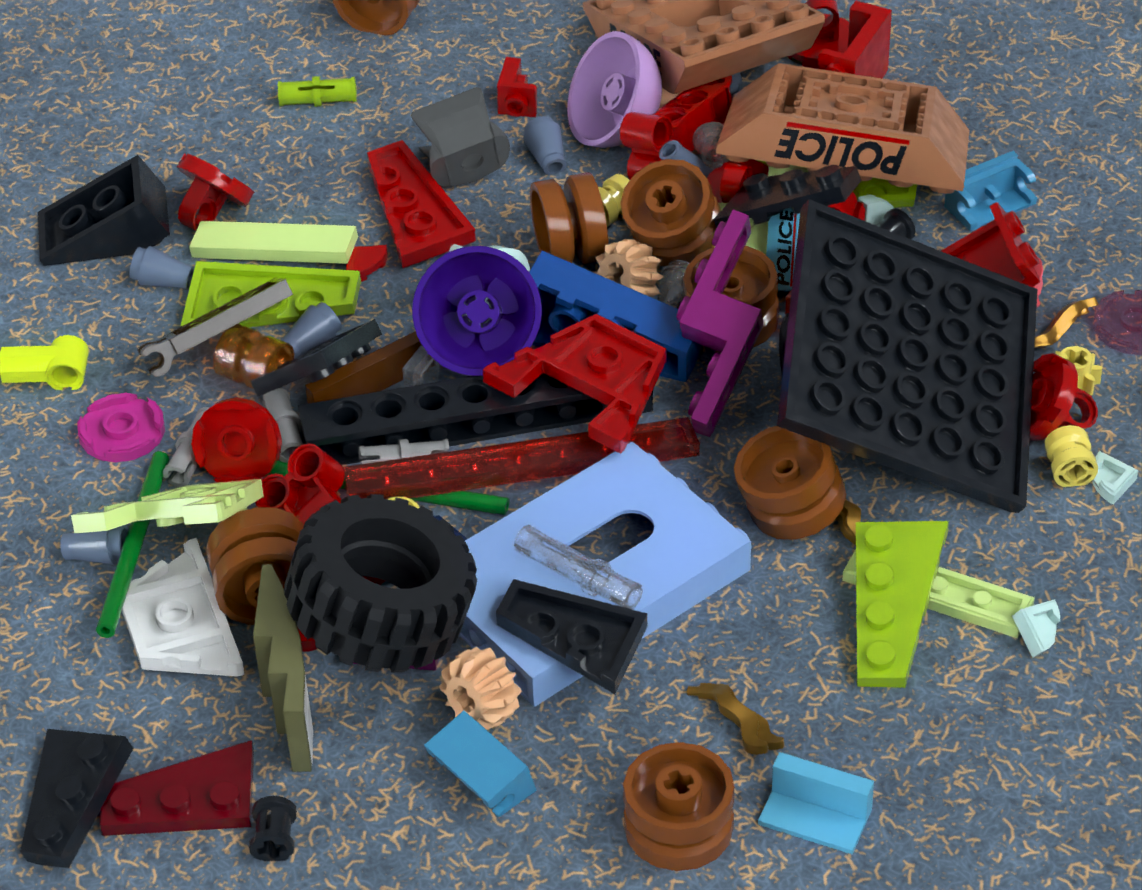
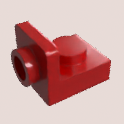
(514, 93)

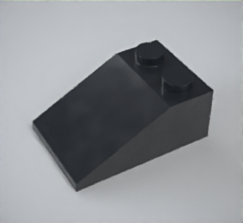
(105, 217)

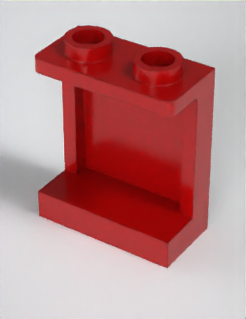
(867, 43)
(999, 248)

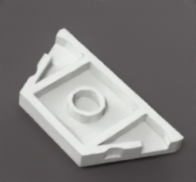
(178, 619)

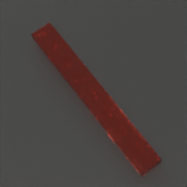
(510, 462)

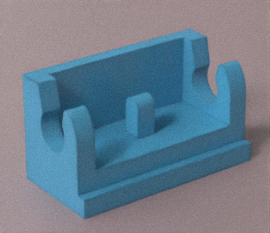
(988, 183)
(482, 763)

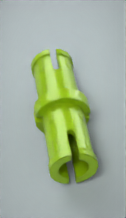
(317, 91)

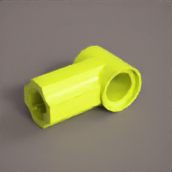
(58, 365)

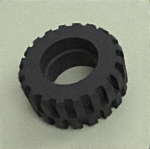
(372, 621)

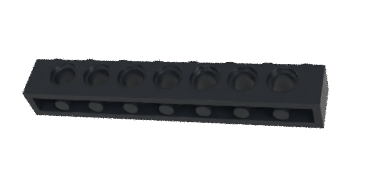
(450, 409)

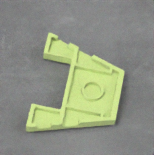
(184, 504)

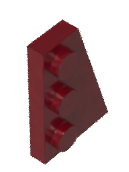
(185, 796)

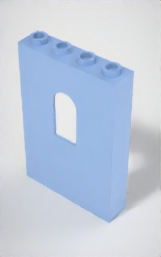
(678, 565)

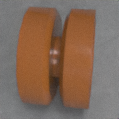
(376, 16)
(671, 210)
(570, 218)
(751, 282)
(789, 483)
(240, 549)
(678, 806)

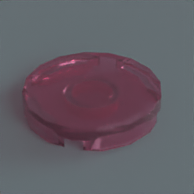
(1119, 321)

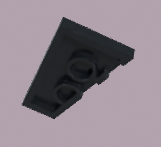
(769, 195)
(320, 360)
(574, 630)
(69, 793)

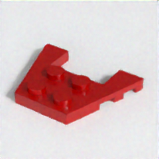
(598, 361)

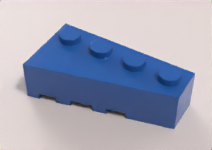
(576, 293)

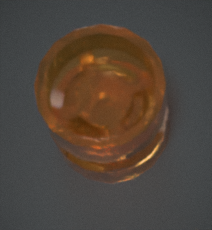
(247, 354)

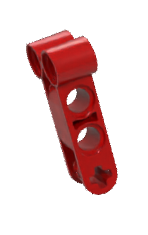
(674, 121)
(307, 486)

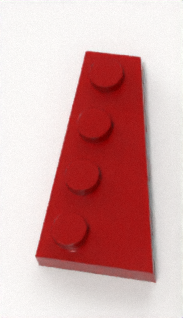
(415, 206)

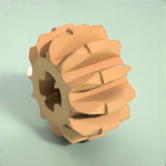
(630, 266)
(481, 687)

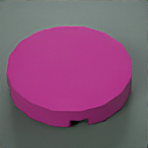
(121, 438)

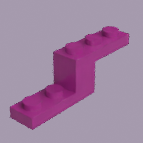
(719, 322)

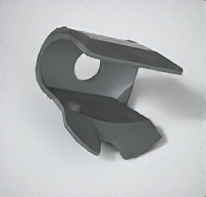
(462, 139)

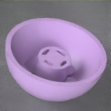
(609, 82)

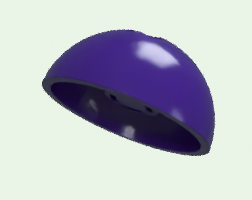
(459, 286)

